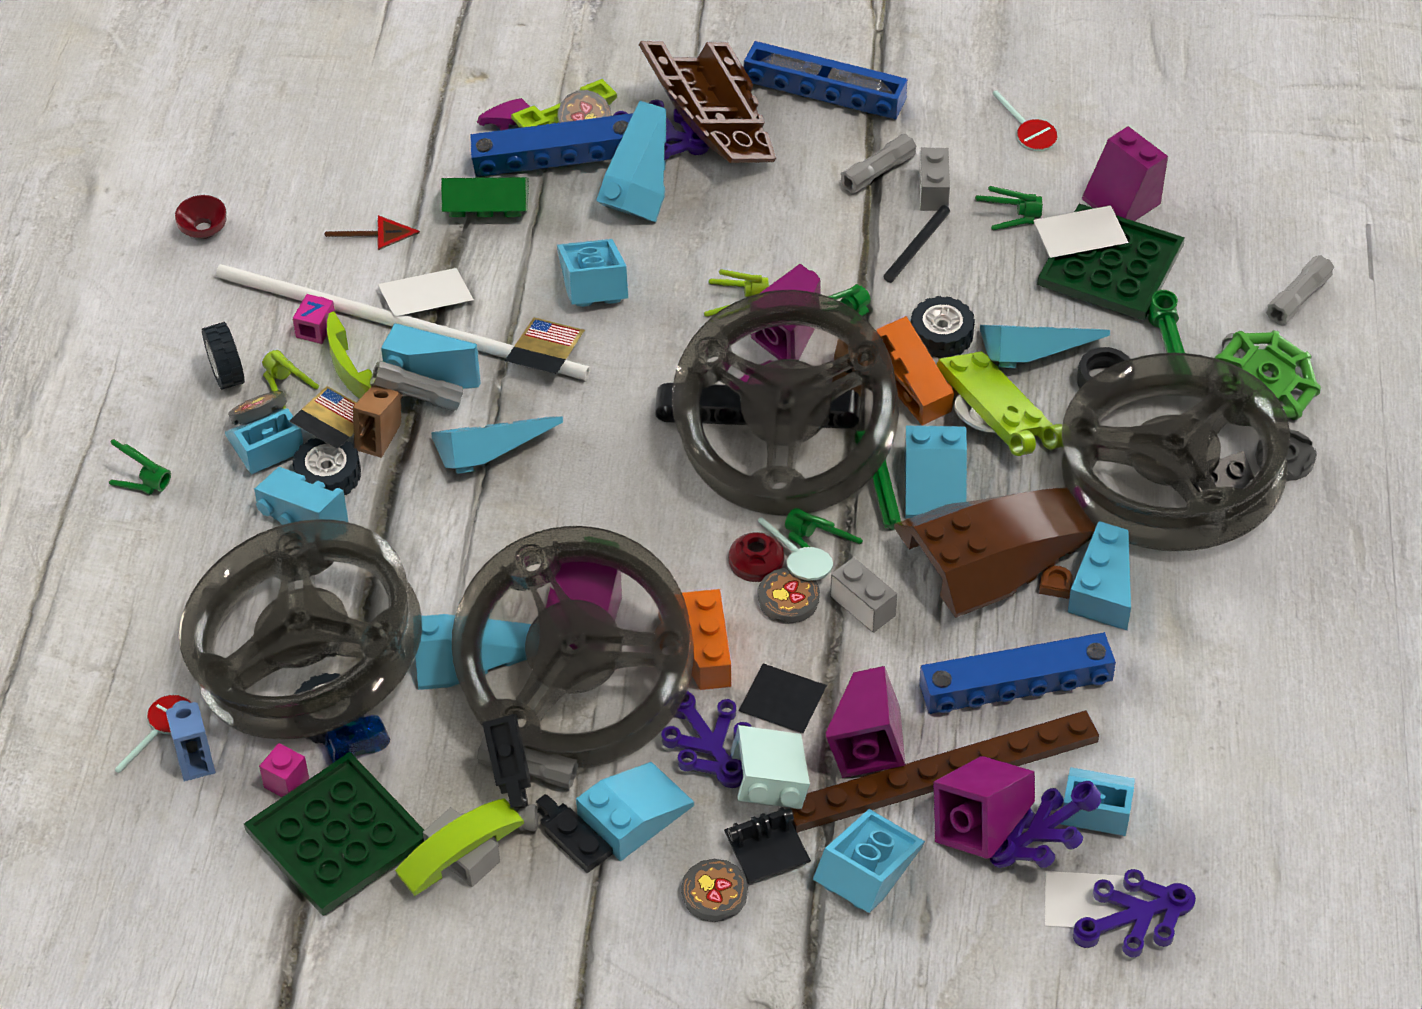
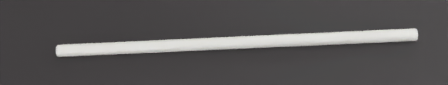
(380, 315)

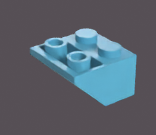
(266, 440)
(1115, 805)

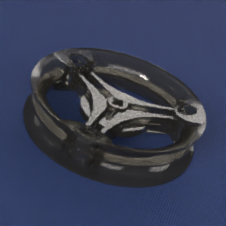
(780, 381)
(1176, 449)
(579, 623)
(300, 630)

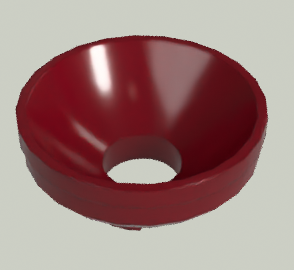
(201, 210)
(755, 565)

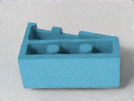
(292, 499)
(1103, 579)

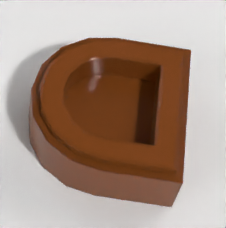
(1056, 582)

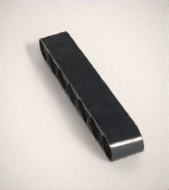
(723, 406)

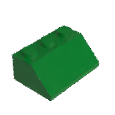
(485, 196)

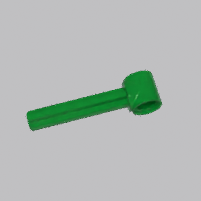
(1165, 316)
(884, 492)

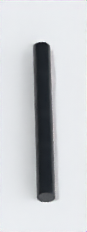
(916, 243)

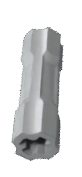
(864, 172)
(1312, 277)
(411, 384)
(549, 767)

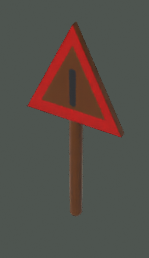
(388, 232)

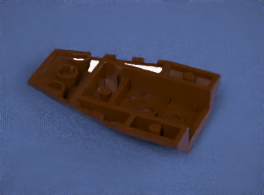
(714, 99)
(996, 543)

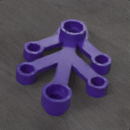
(686, 140)
(708, 742)
(1042, 827)
(1136, 911)

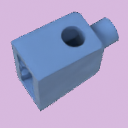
(187, 726)

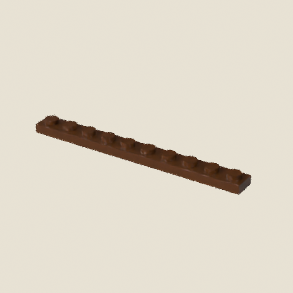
(919, 776)

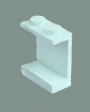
(771, 767)

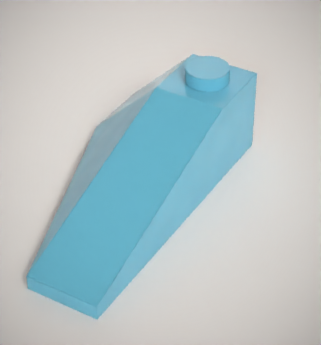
(637, 169)
(1027, 344)
(476, 445)
(501, 645)

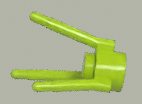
(752, 285)
(279, 367)

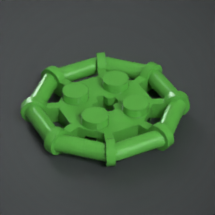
(1281, 359)

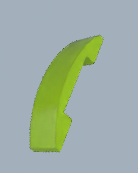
(533, 116)
(356, 382)
(456, 840)

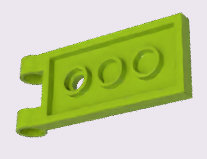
(1000, 402)

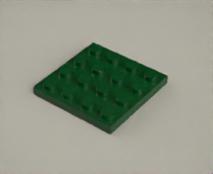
(1117, 275)
(336, 833)

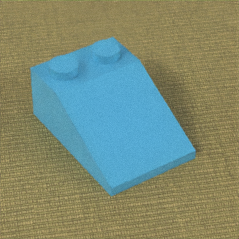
(593, 272)
(432, 355)
(934, 467)
(632, 807)
(867, 860)

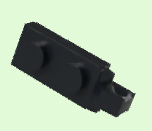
(508, 758)
(572, 834)

